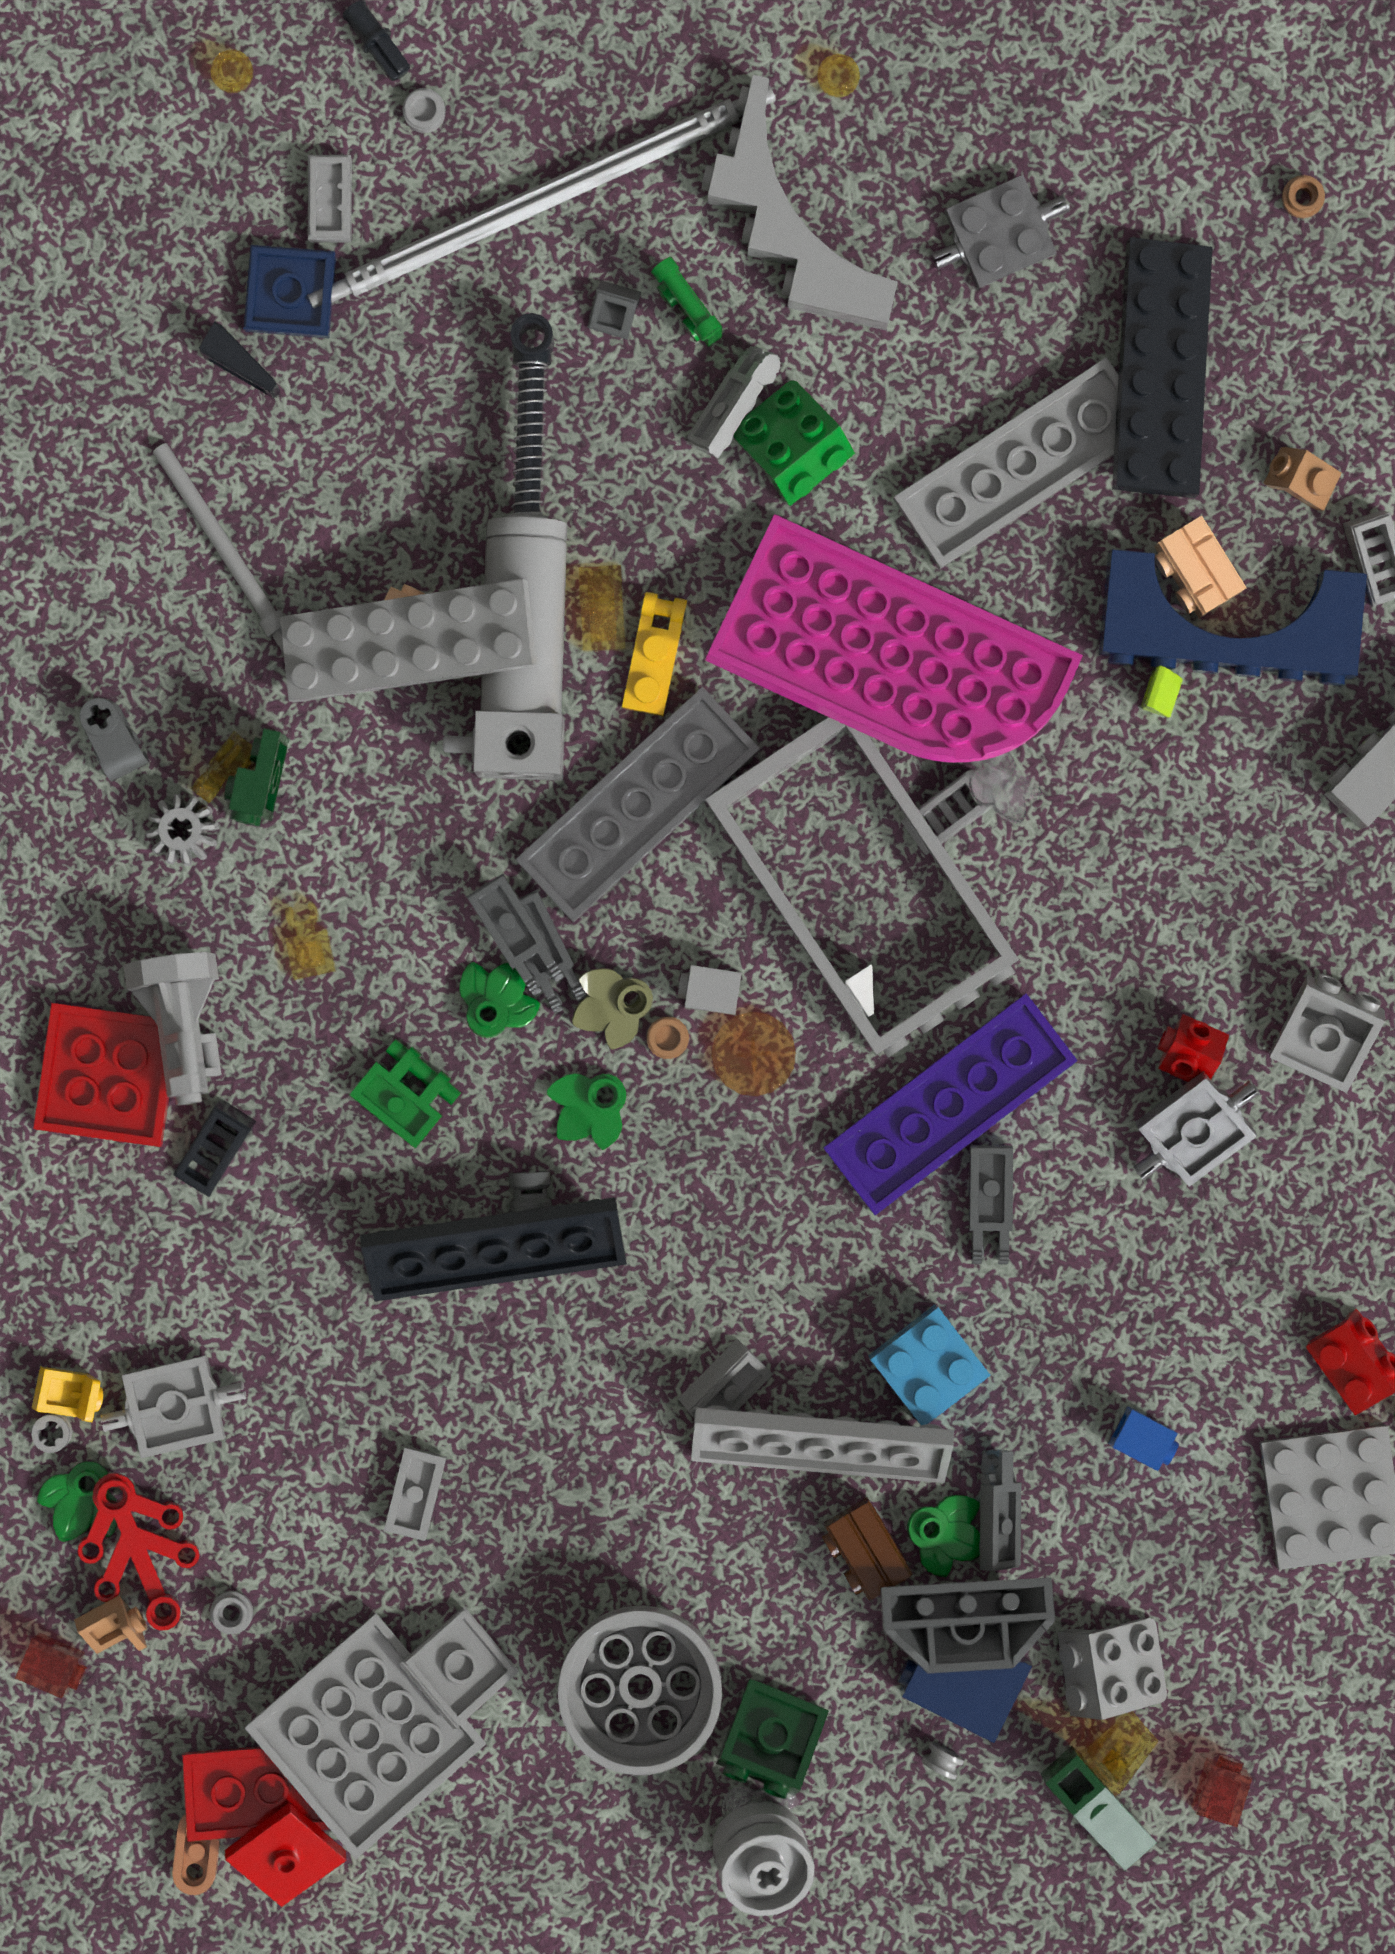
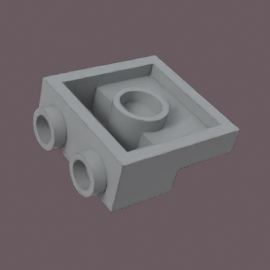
(1328, 1031)

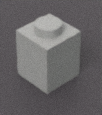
(710, 989)

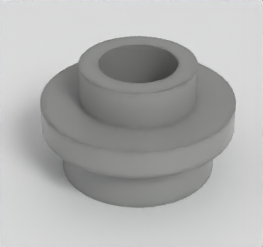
(227, 1625)

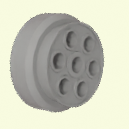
(644, 1747)

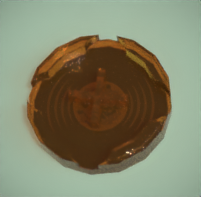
(753, 1054)

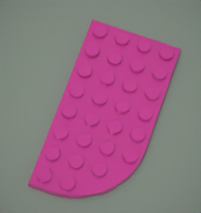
(887, 651)

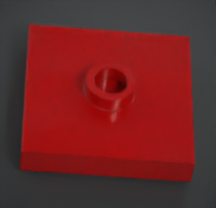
(285, 1855)

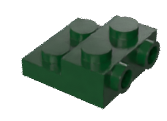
(255, 792)
(771, 1739)

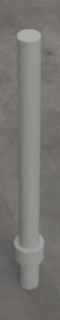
(269, 616)

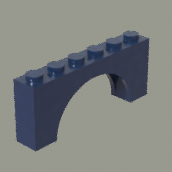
(1146, 627)

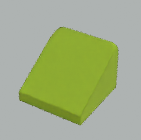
(1161, 691)

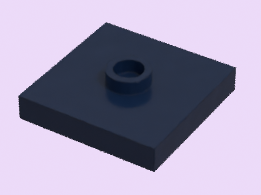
(280, 290)

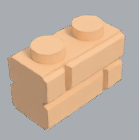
(1198, 568)

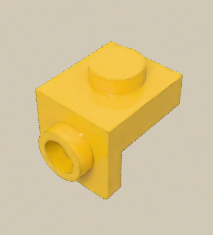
(67, 1393)

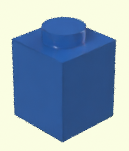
(1144, 1439)

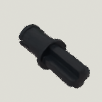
(376, 40)

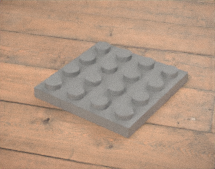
(362, 1738)

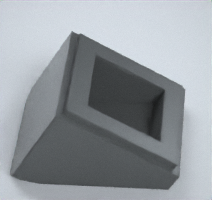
(613, 309)

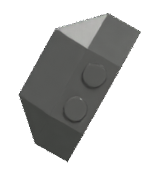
(968, 1622)

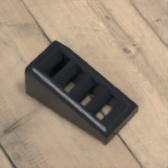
(227, 353)
(233, 1118)

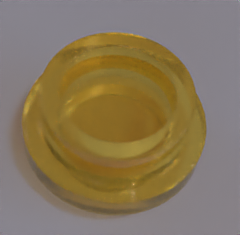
(232, 71)
(838, 75)

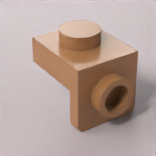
(1303, 476)
(111, 1624)

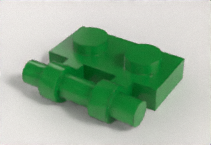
(396, 1103)

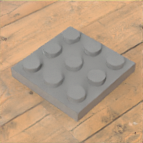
(1330, 1496)

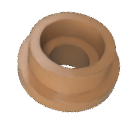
(1308, 184)

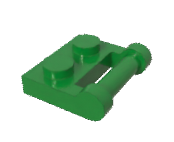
(677, 291)

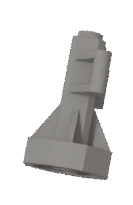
(174, 995)

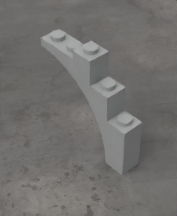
(748, 183)

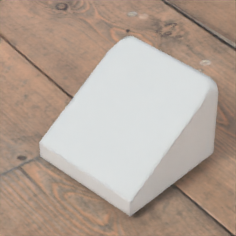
(862, 990)

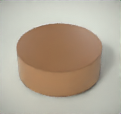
(667, 1037)

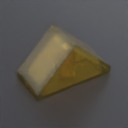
(1120, 1751)

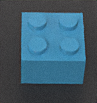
(929, 1365)

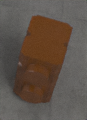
(866, 1548)

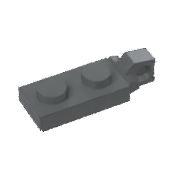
(999, 1512)

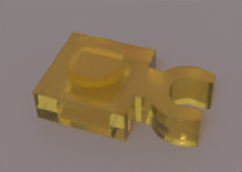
(232, 754)
(310, 950)

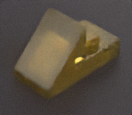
(602, 608)

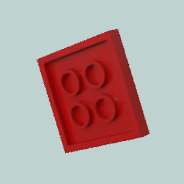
(102, 1076)

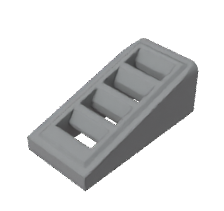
(1359, 546)
(940, 800)

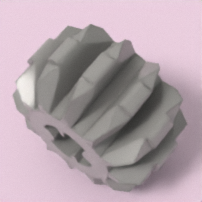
(179, 844)

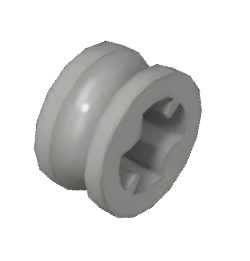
(43, 1423)
(943, 1760)

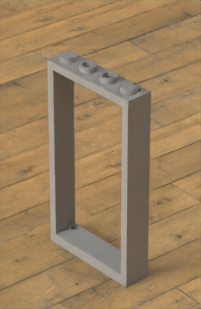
(928, 1016)

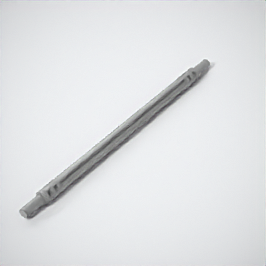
(536, 200)

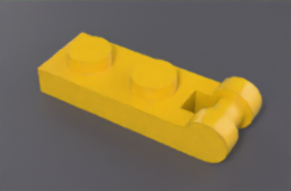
(654, 656)

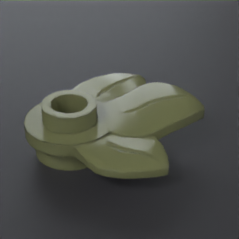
(605, 1006)

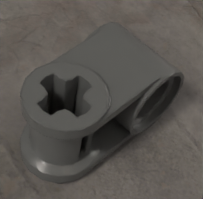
(116, 744)

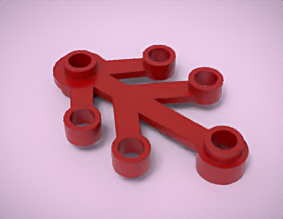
(135, 1543)

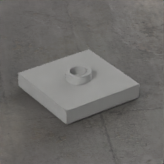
(458, 1667)

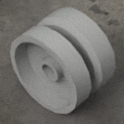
(763, 1859)

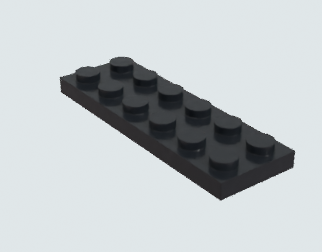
(1162, 368)
(493, 1249)

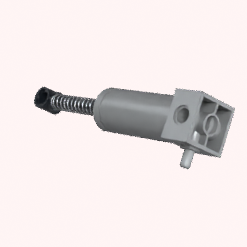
(532, 549)

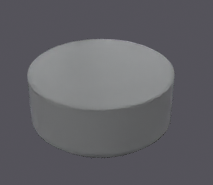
(424, 110)

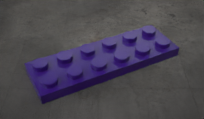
(950, 1104)

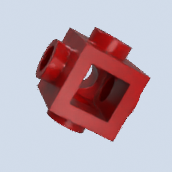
(1191, 1049)

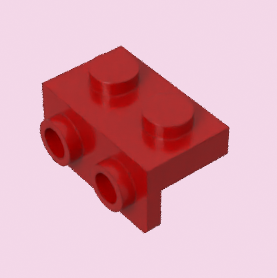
(1355, 1362)

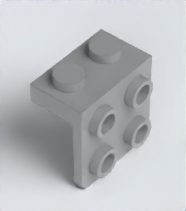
(1112, 1669)

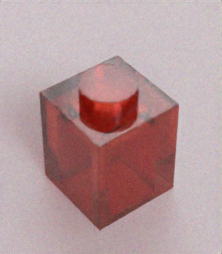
(52, 1666)
(1222, 1790)

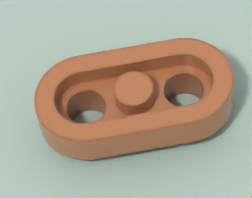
(199, 1852)

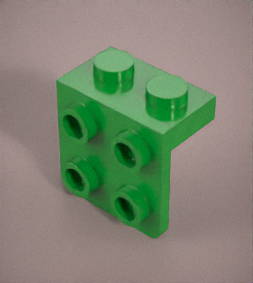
(793, 441)

